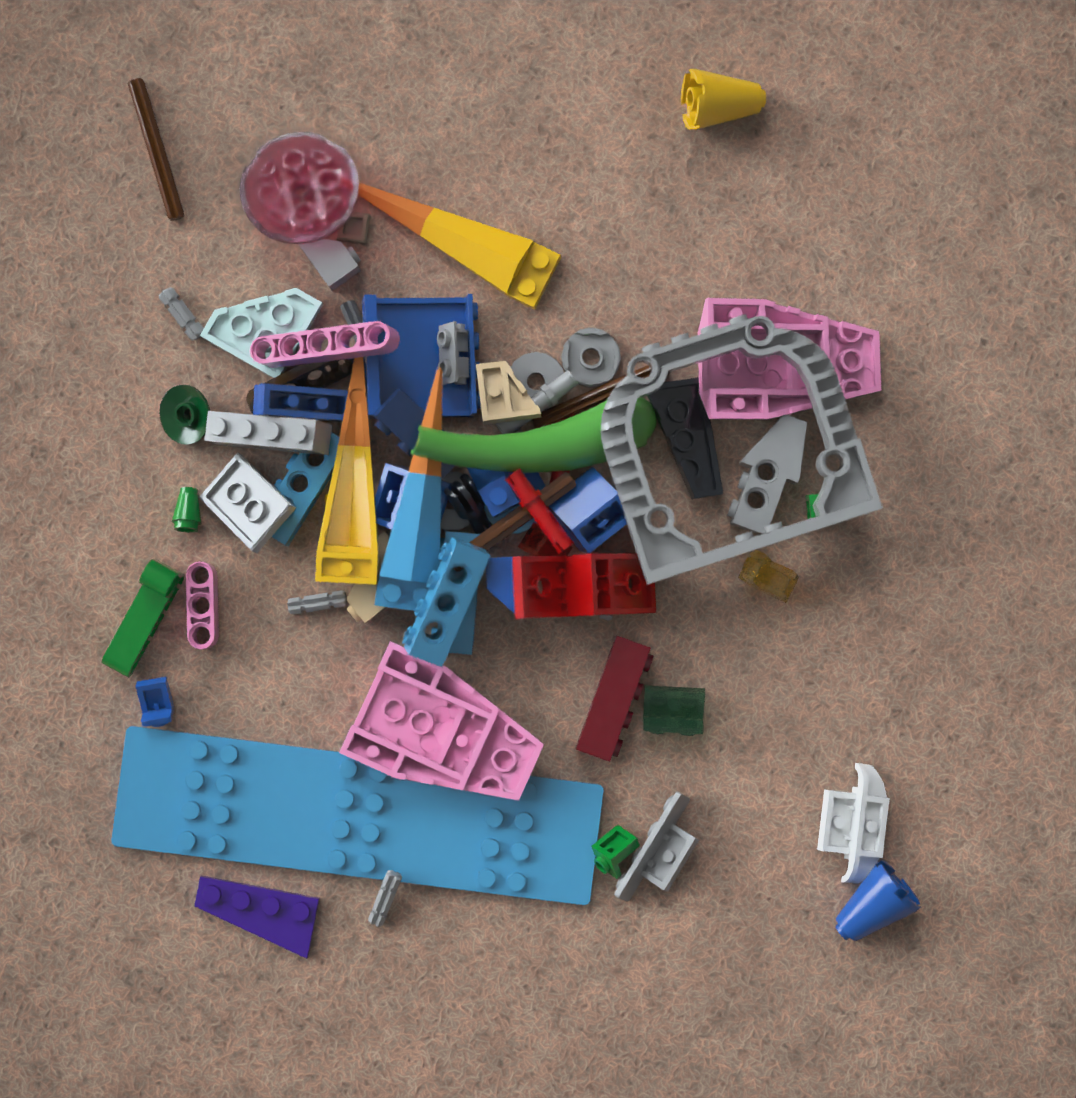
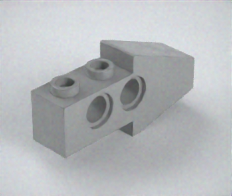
(781, 451)

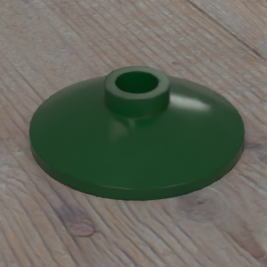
(176, 417)

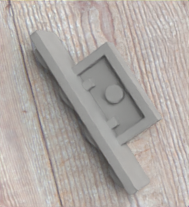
(662, 853)

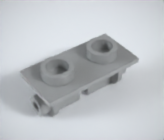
(451, 340)

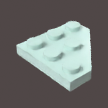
(241, 324)

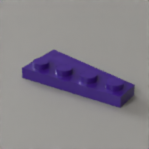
(266, 912)

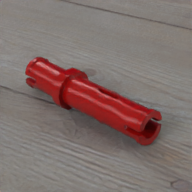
(539, 511)

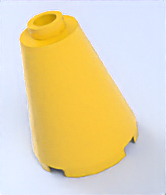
(718, 98)

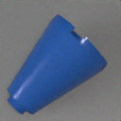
(876, 904)

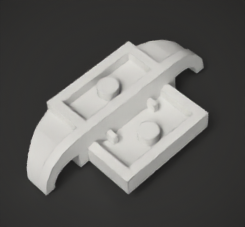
(856, 823)

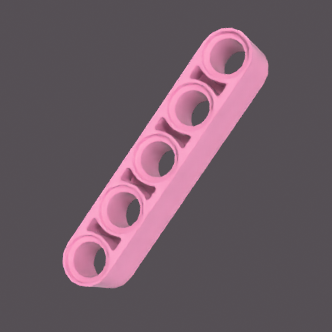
(337, 348)

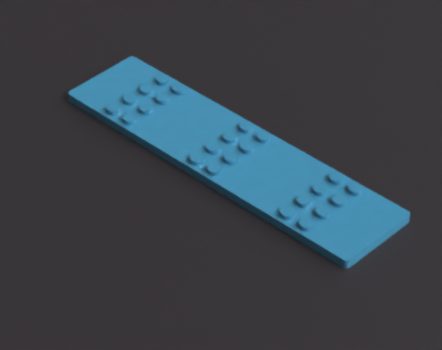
(351, 820)

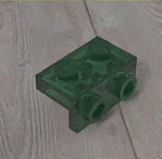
(673, 710)

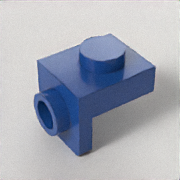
(155, 702)

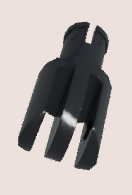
(468, 503)

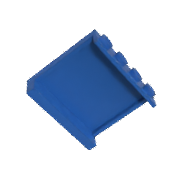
(416, 359)

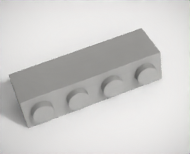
(268, 432)

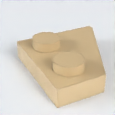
(503, 395)

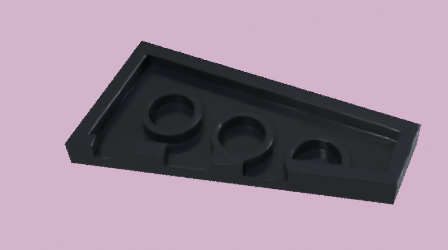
(688, 435)

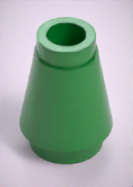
(187, 511)

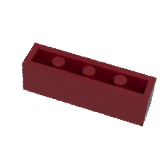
(613, 699)

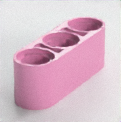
(194, 592)

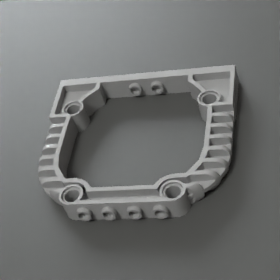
(843, 493)

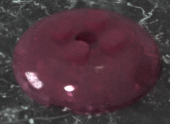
(293, 164)

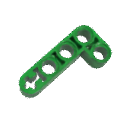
(143, 617)

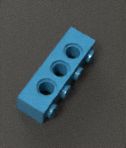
(304, 501)
(436, 646)

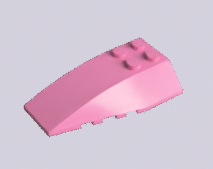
(770, 386)
(439, 731)

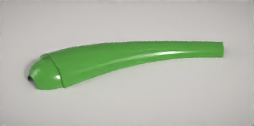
(549, 448)

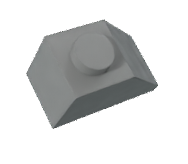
(332, 261)

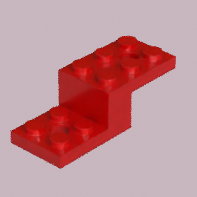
(581, 586)

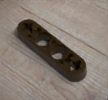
(299, 376)

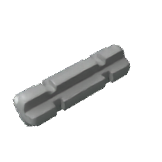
(181, 313)
(317, 602)
(385, 898)

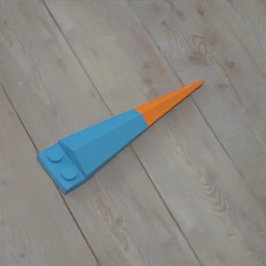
(415, 534)

